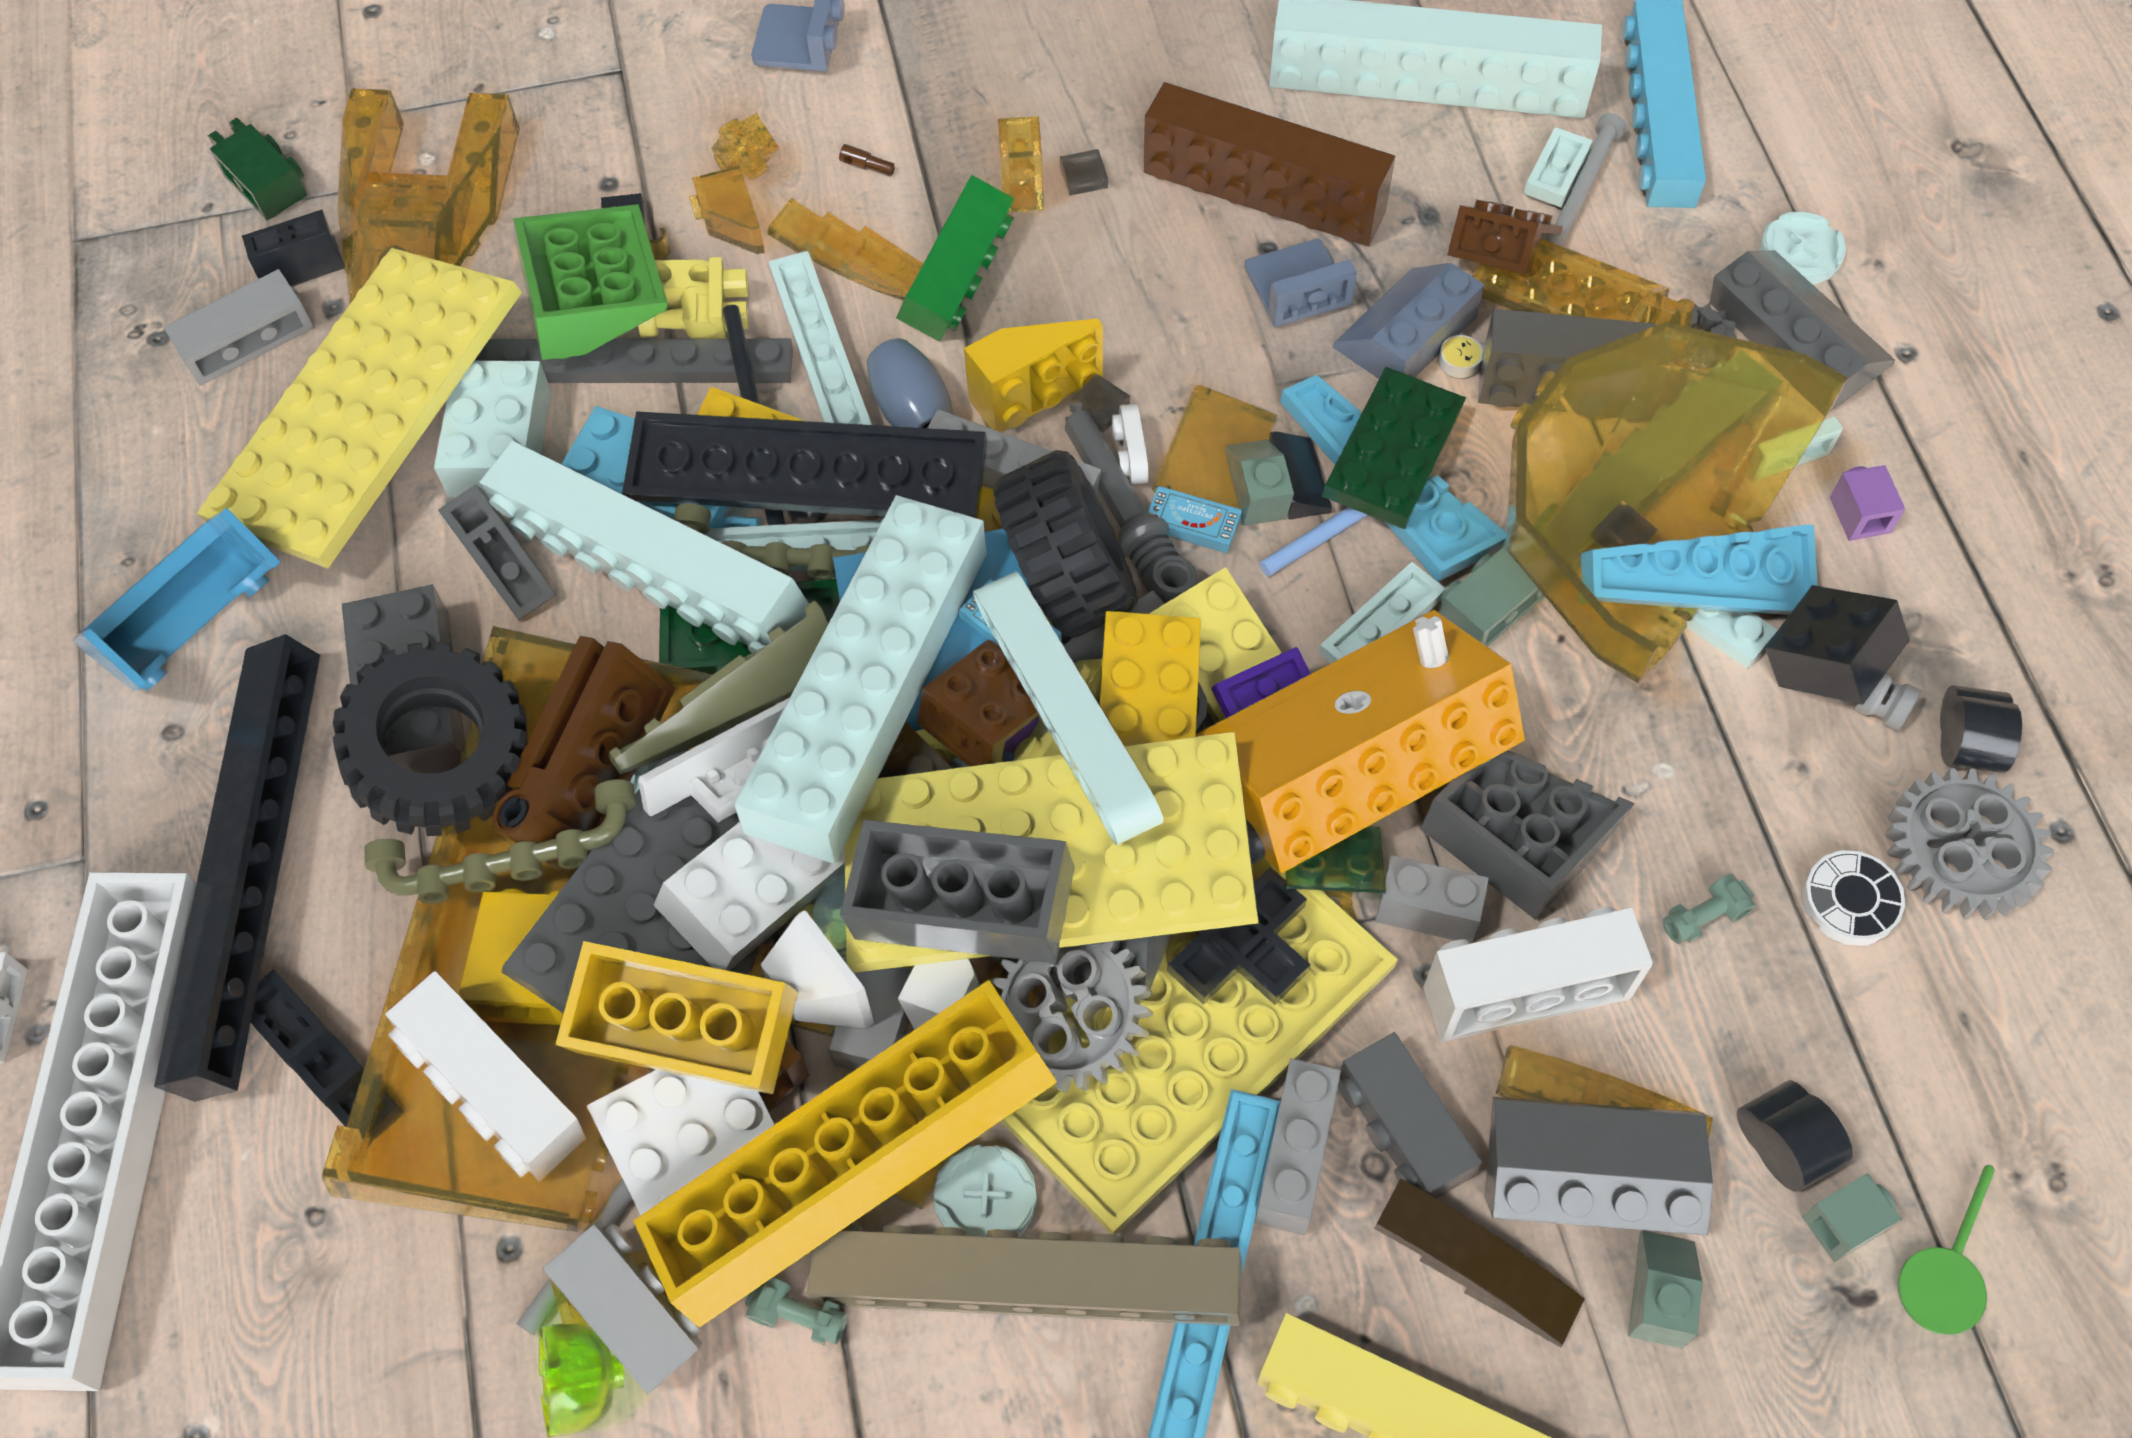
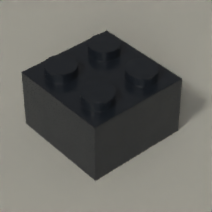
(1837, 644)

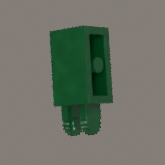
(258, 169)

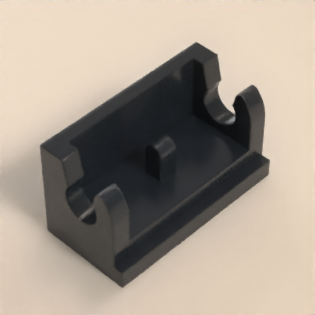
(297, 247)

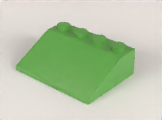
(587, 277)

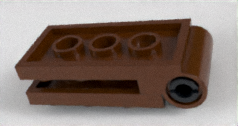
(594, 707)

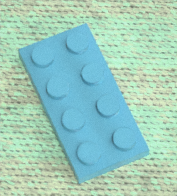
(603, 454)

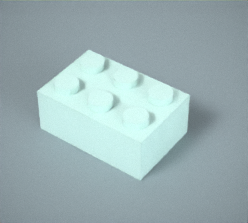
(484, 414)

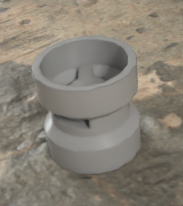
(1896, 706)

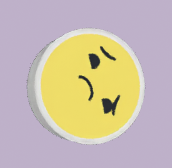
(1460, 356)

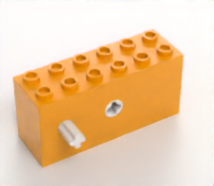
(1370, 735)

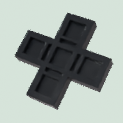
(1247, 949)

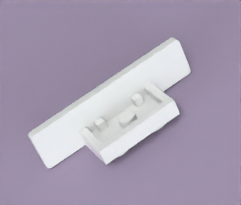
(712, 770)

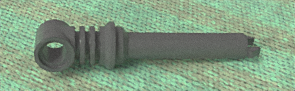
(1142, 535)

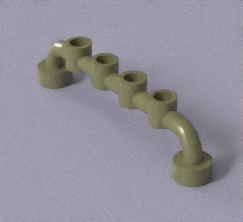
(774, 554)
(523, 858)

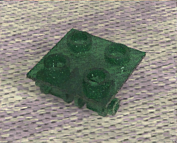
(1346, 866)

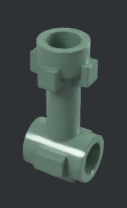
(1728, 897)
(771, 1302)

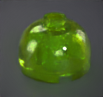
(575, 1378)

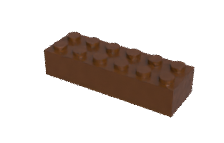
(1267, 163)

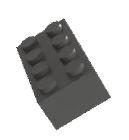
(1530, 344)
(427, 737)
(958, 890)

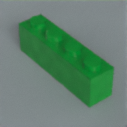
(955, 259)

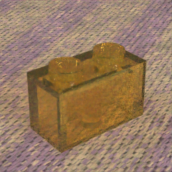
(1021, 162)

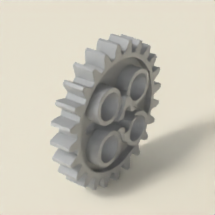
(1979, 878)
(1108, 986)

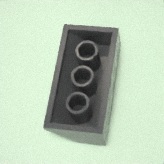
(1786, 311)
(1599, 1166)

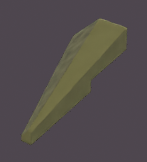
(731, 694)

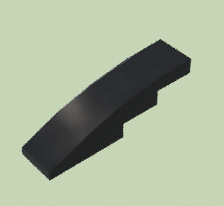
(312, 1050)

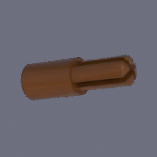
(865, 160)

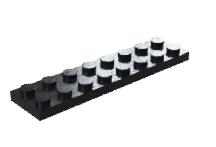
(802, 464)

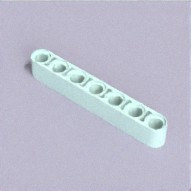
(1068, 709)

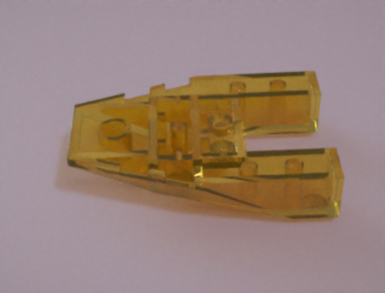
(419, 212)

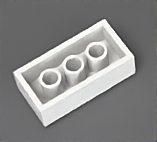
(740, 894)
(1536, 973)
(486, 1075)

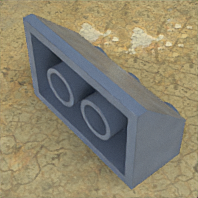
(1413, 320)

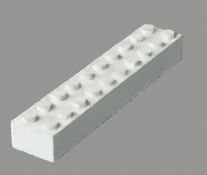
(90, 1134)

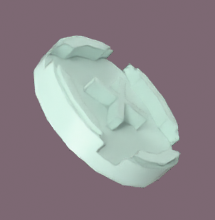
(1806, 244)
(985, 1191)

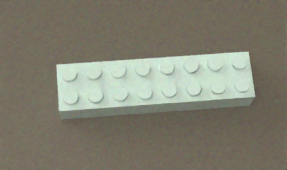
(1436, 56)
(643, 549)
(862, 680)

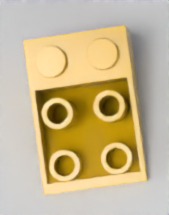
(1031, 368)

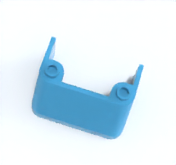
(177, 600)

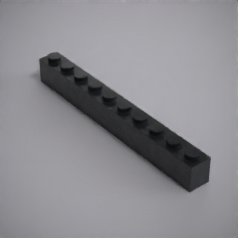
(238, 873)

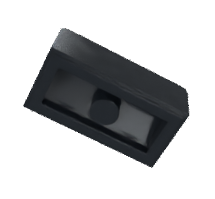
(1304, 475)

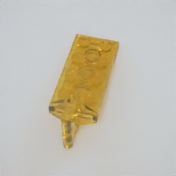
(1582, 287)

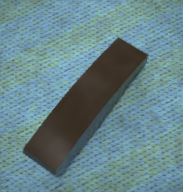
(1480, 1262)

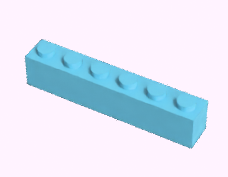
(1664, 104)

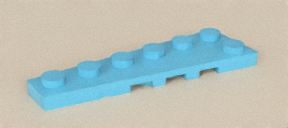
(1442, 529)
(1727, 572)

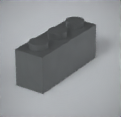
(1407, 1117)

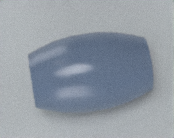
(906, 384)

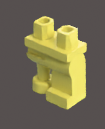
(699, 293)

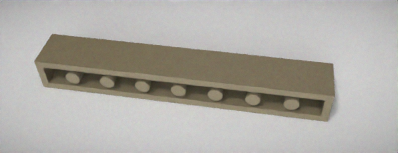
(1029, 1275)

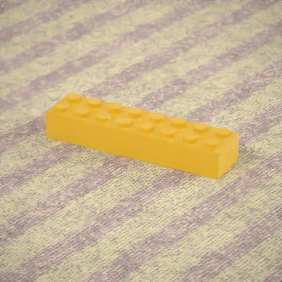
(841, 1154)

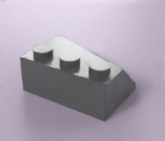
(1522, 827)

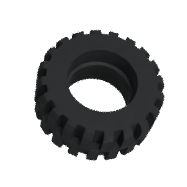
(1064, 543)
(418, 681)

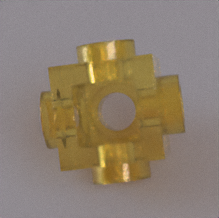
(745, 145)

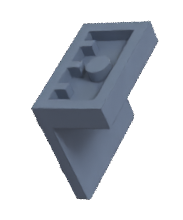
(1300, 281)

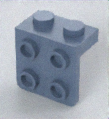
(798, 35)

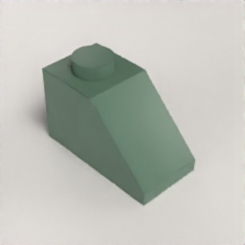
(1260, 481)
(1665, 1291)

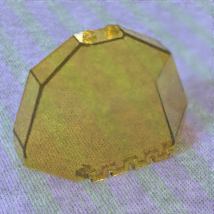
(1680, 430)

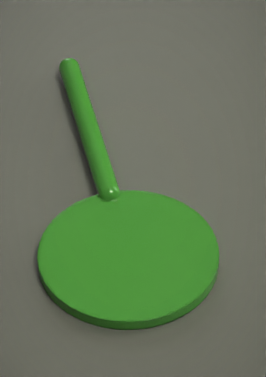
(1942, 1285)

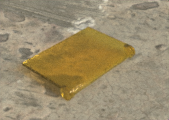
(1197, 454)

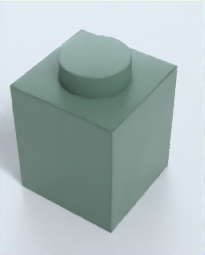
(1852, 1217)

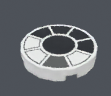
(1853, 897)

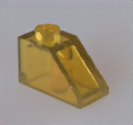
(727, 209)

